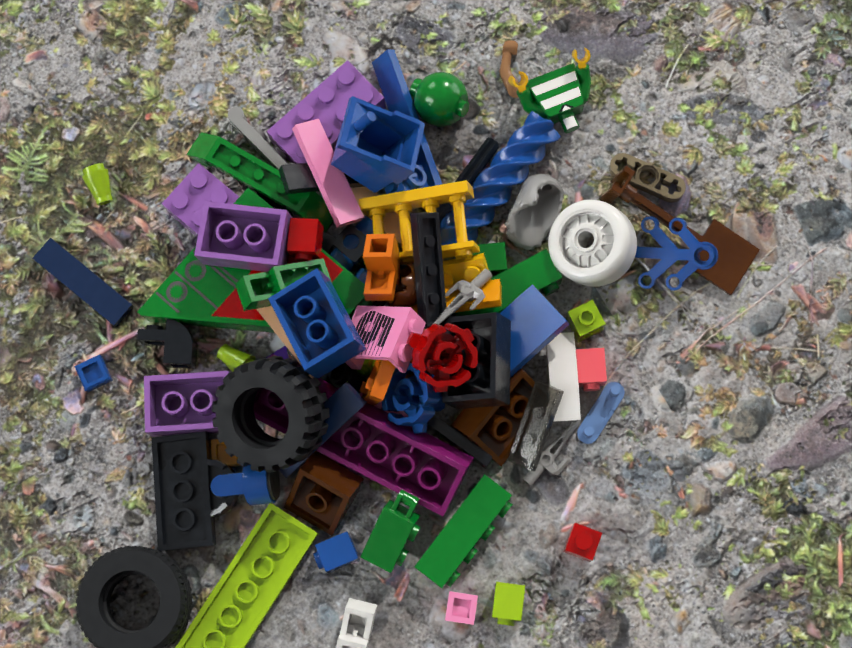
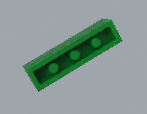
(535, 270)
(463, 531)

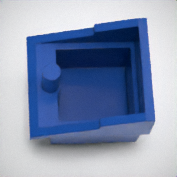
(377, 145)

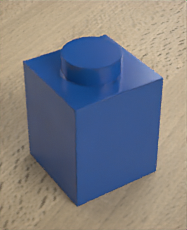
(336, 552)

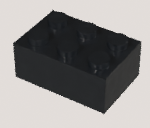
(491, 377)

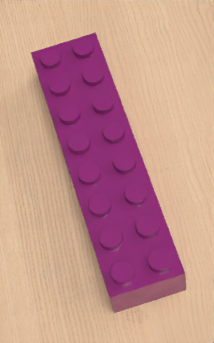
(383, 451)

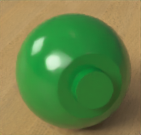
(440, 98)

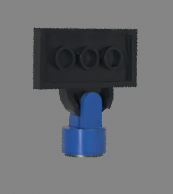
(196, 489)

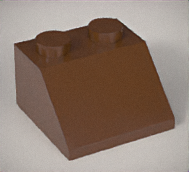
(323, 492)

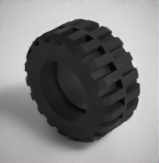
(238, 423)

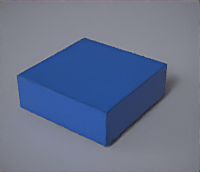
(93, 373)

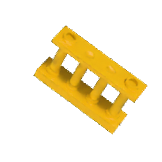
(428, 199)

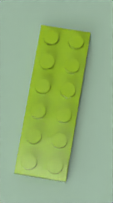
(251, 582)

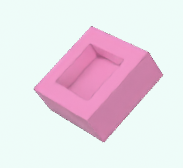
(461, 608)

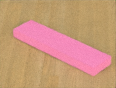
(329, 179)

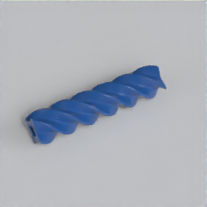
(507, 169)

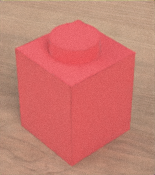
(591, 368)

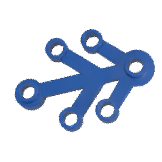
(671, 253)

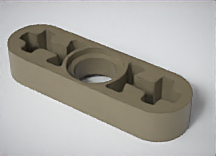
(669, 178)

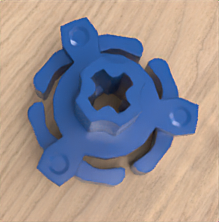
(413, 398)

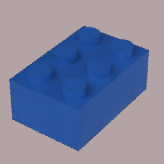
(317, 323)

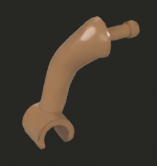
(509, 48)

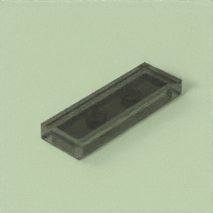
(535, 425)

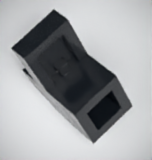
(178, 343)

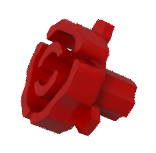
(442, 355)

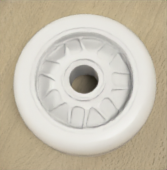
(608, 255)

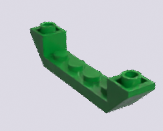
(258, 175)

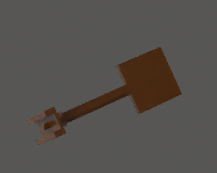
(734, 252)

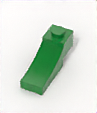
(258, 287)

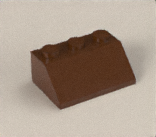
(497, 426)

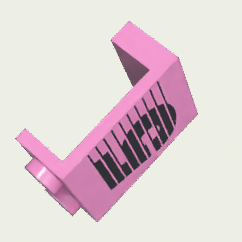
(385, 334)

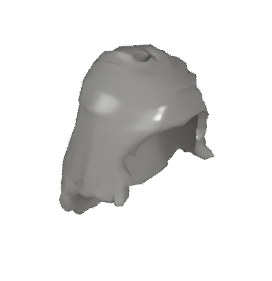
(534, 211)

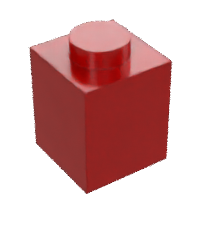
(305, 239)
(582, 542)

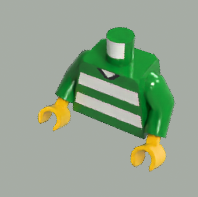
(557, 94)

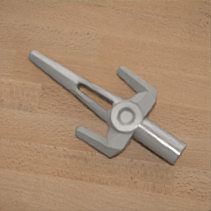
(468, 292)
(547, 459)

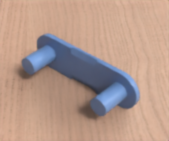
(600, 412)

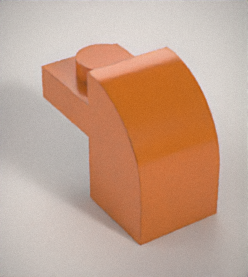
(382, 266)

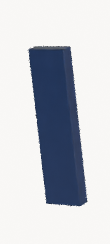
(83, 282)
(342, 407)

